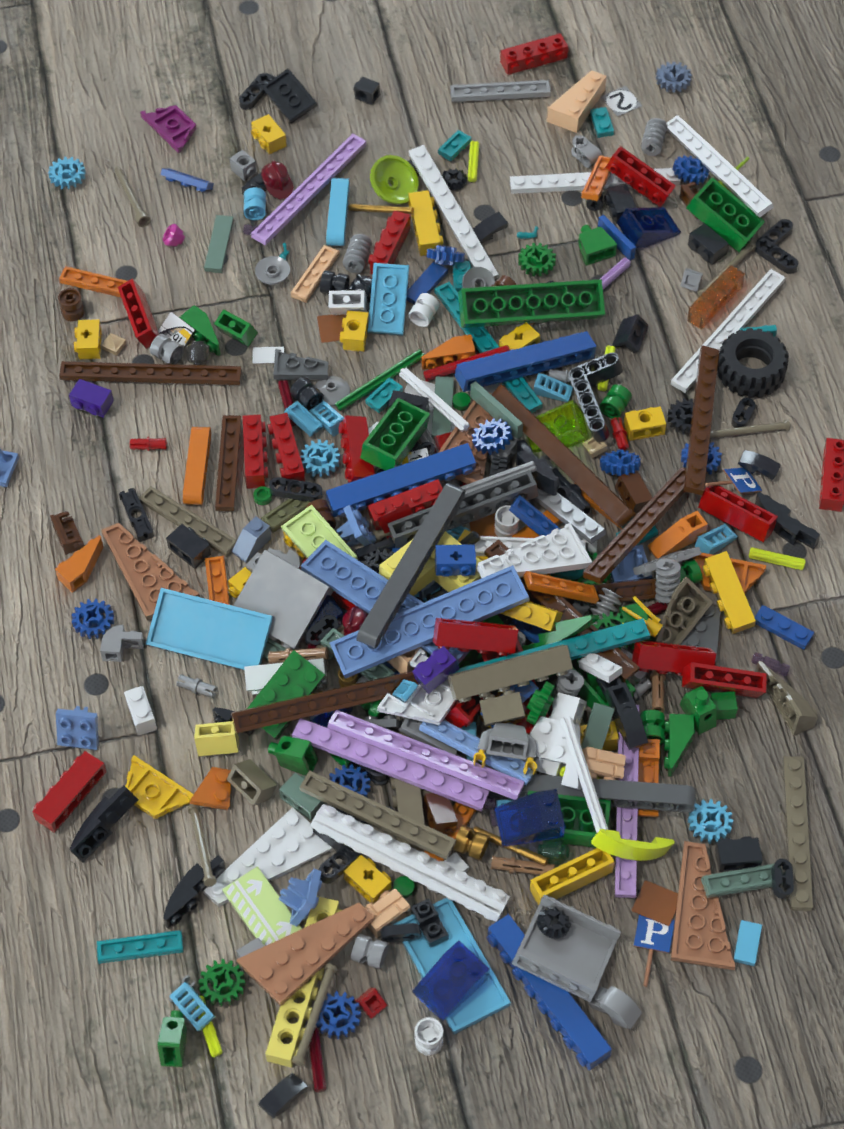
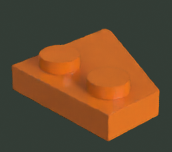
(213, 790)

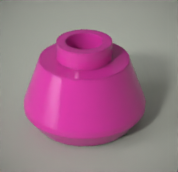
(173, 235)

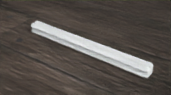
(434, 399)
(583, 773)

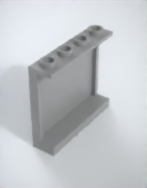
(286, 594)
(570, 961)

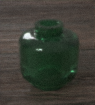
(555, 850)

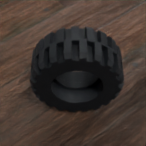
(754, 345)

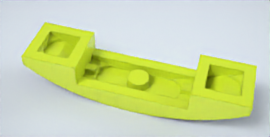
(611, 843)

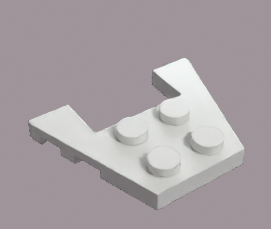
(421, 705)
(552, 745)

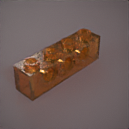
(715, 297)

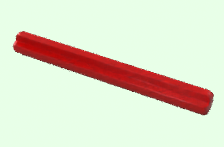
(451, 367)

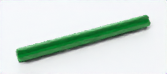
(378, 380)

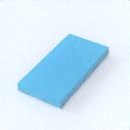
(388, 299)

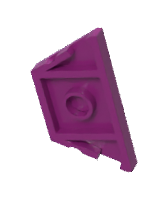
(171, 125)

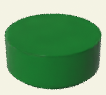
(461, 401)
(262, 495)
(404, 886)

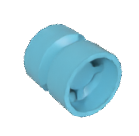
(254, 204)

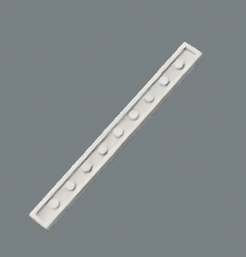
(719, 166)
(570, 181)
(450, 209)
(735, 321)
(411, 857)
(414, 875)

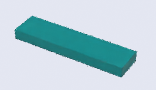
(140, 946)

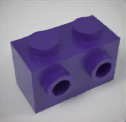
(91, 398)
(435, 669)

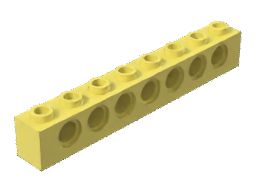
(283, 1053)

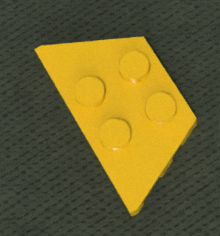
(155, 791)

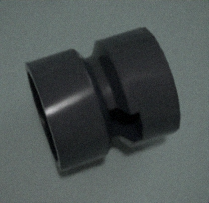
(334, 282)
(306, 393)

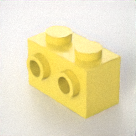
(214, 739)

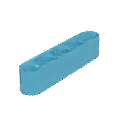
(337, 212)

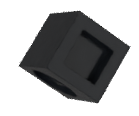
(366, 90)

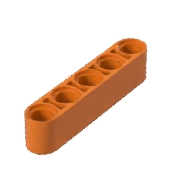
(197, 465)

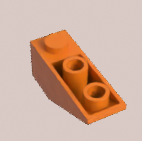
(450, 351)
(679, 535)
(78, 568)

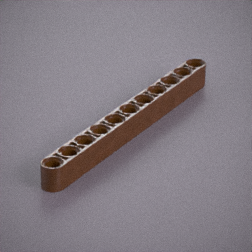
(566, 459)

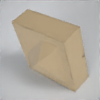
(113, 344)
(594, 448)

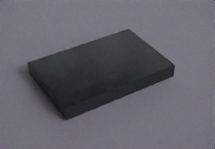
(289, 96)

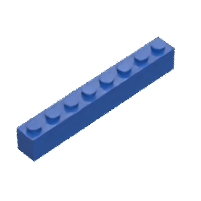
(525, 361)
(380, 486)
(552, 1000)

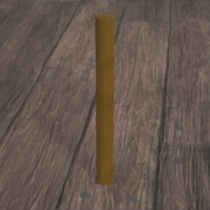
(379, 208)
(515, 848)

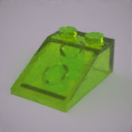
(565, 423)

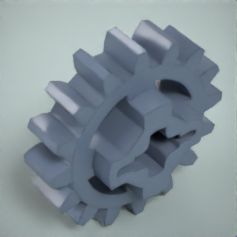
(673, 76)

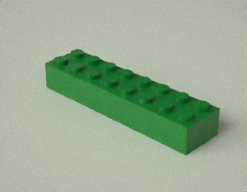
(531, 303)

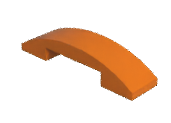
(649, 769)

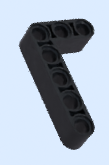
(585, 377)

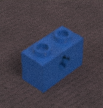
(455, 560)

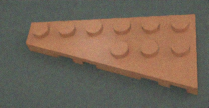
(474, 416)
(142, 569)
(699, 920)
(295, 959)

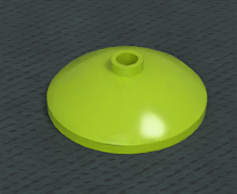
(400, 176)

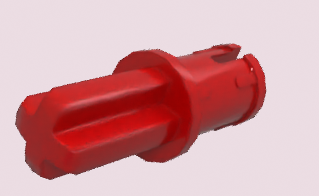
(619, 433)
(149, 443)

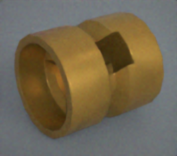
(471, 842)

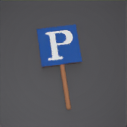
(741, 480)
(654, 937)

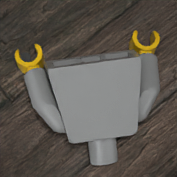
(507, 741)

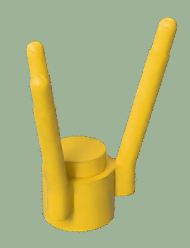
(653, 625)

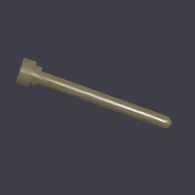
(142, 218)

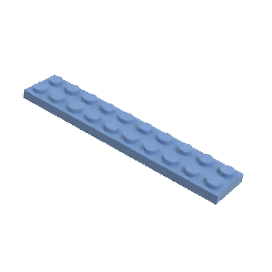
(357, 583)
(416, 625)

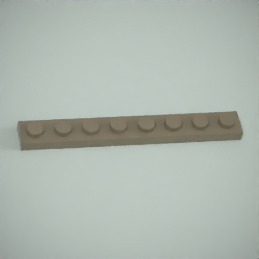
(378, 815)
(797, 832)

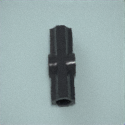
(572, 493)

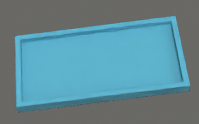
(209, 629)
(488, 997)

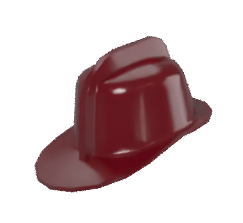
(277, 180)
(353, 620)

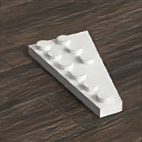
(542, 555)
(275, 853)

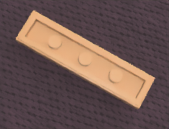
(312, 276)

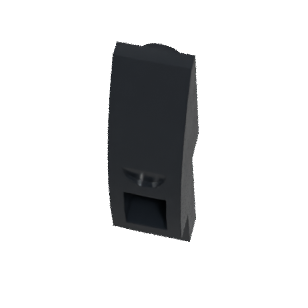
(544, 474)
(787, 527)
(625, 712)
(100, 820)
(185, 895)

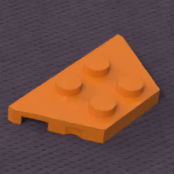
(746, 572)

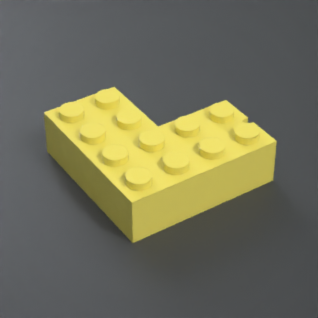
(428, 573)

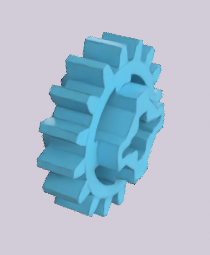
(67, 172)
(318, 458)
(710, 824)

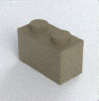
(502, 708)
(251, 782)

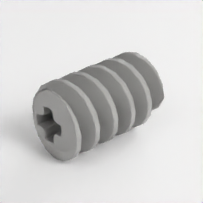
(654, 136)
(357, 253)
(667, 579)
(606, 605)
(568, 684)

